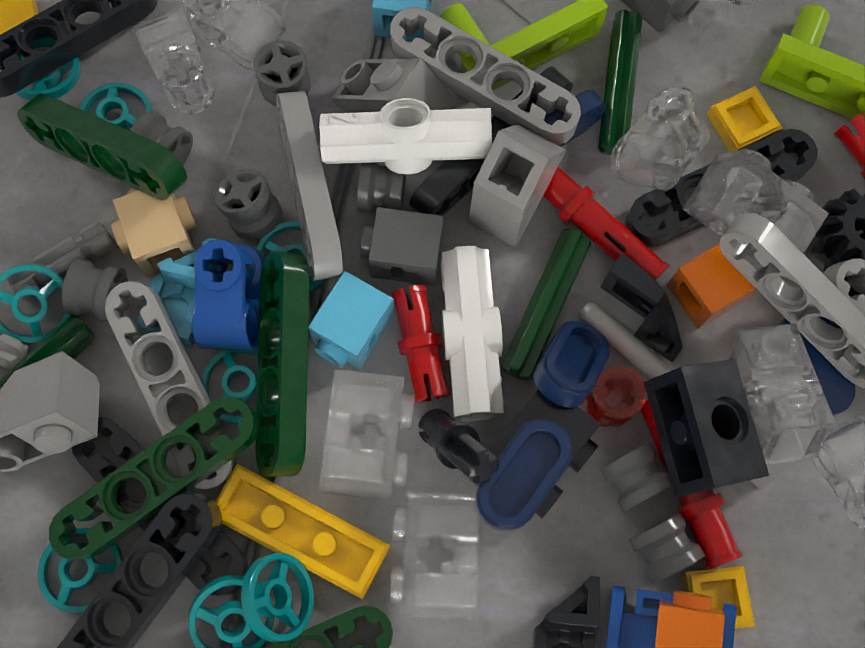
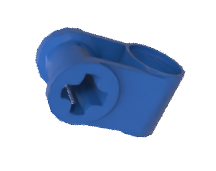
(224, 299)

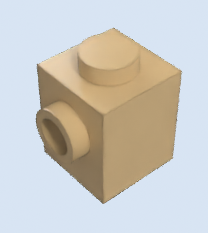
(153, 228)

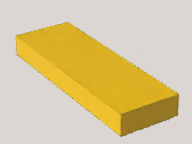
(302, 530)

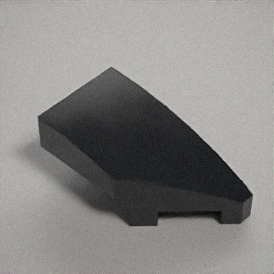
(647, 298)
(573, 621)

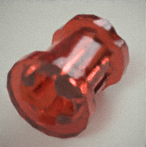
(631, 387)

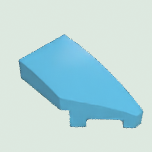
(177, 291)

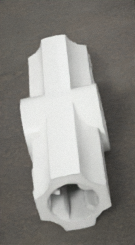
(405, 135)
(471, 334)

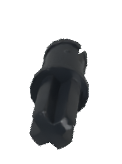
(457, 445)

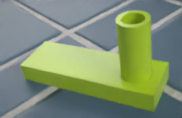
(538, 41)
(812, 72)

